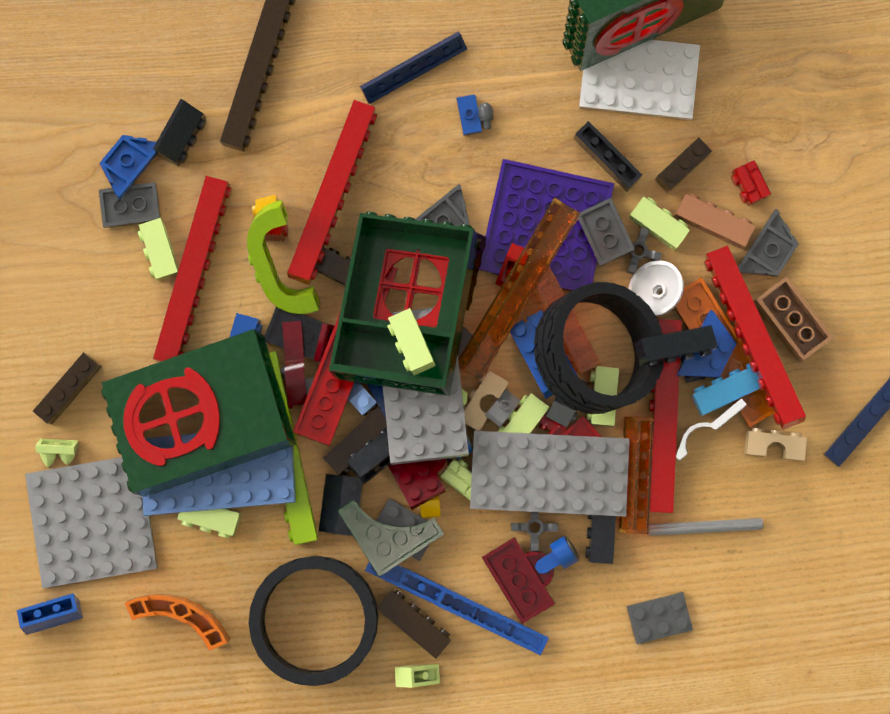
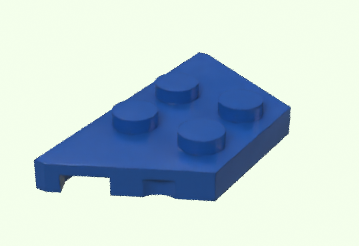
(127, 162)
(713, 364)

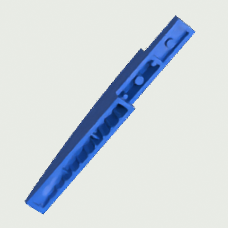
(464, 607)

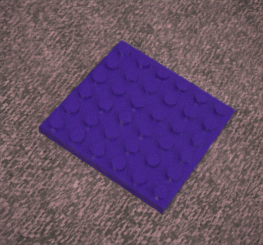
(520, 204)

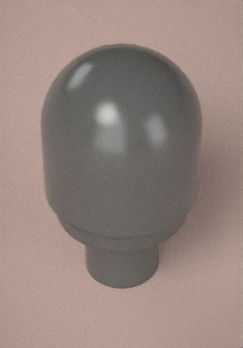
(486, 114)

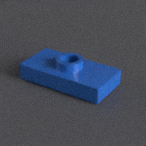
(469, 114)

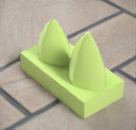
(50, 447)

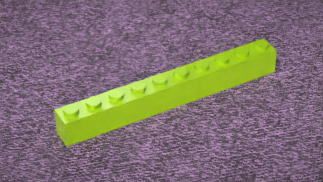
(299, 513)

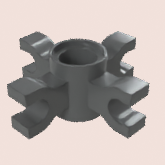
(648, 254)
(534, 537)

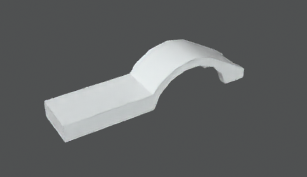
(737, 407)

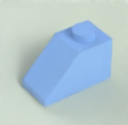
(361, 399)

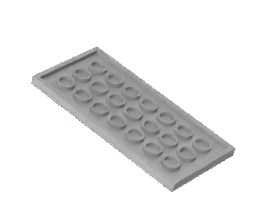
(423, 423)
(549, 473)

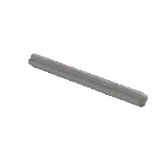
(705, 526)

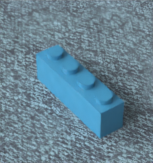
(725, 391)

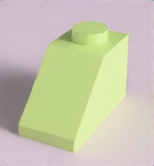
(417, 675)

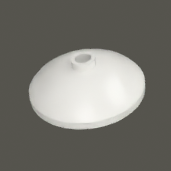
(656, 277)

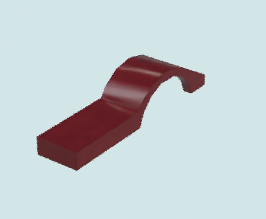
(294, 363)

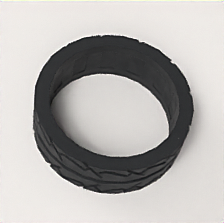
(552, 360)
(262, 643)

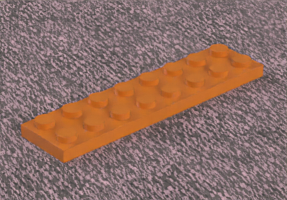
(693, 309)

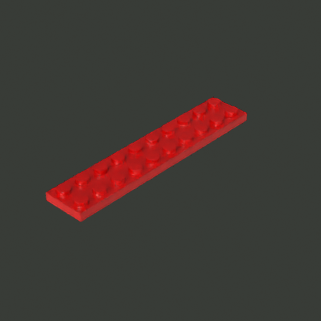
(327, 394)

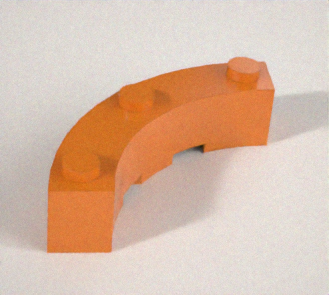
(183, 610)

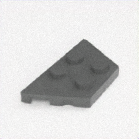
(448, 209)
(770, 249)

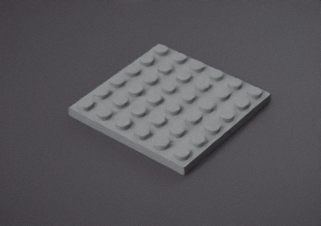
(88, 523)

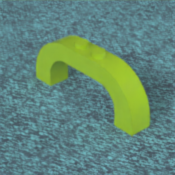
(283, 297)

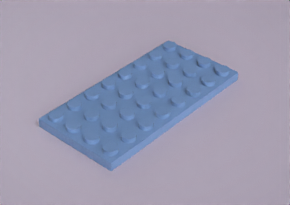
(250, 484)

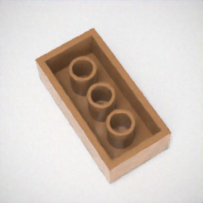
(807, 331)

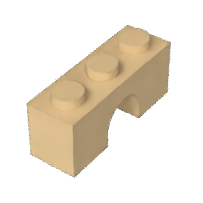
(490, 386)
(792, 446)

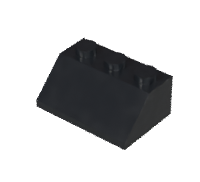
(180, 133)
(337, 493)

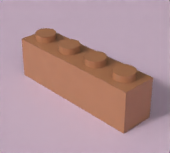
(714, 221)

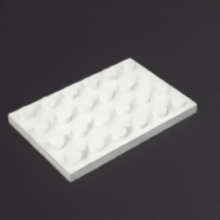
(645, 80)

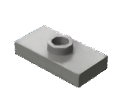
(502, 408)

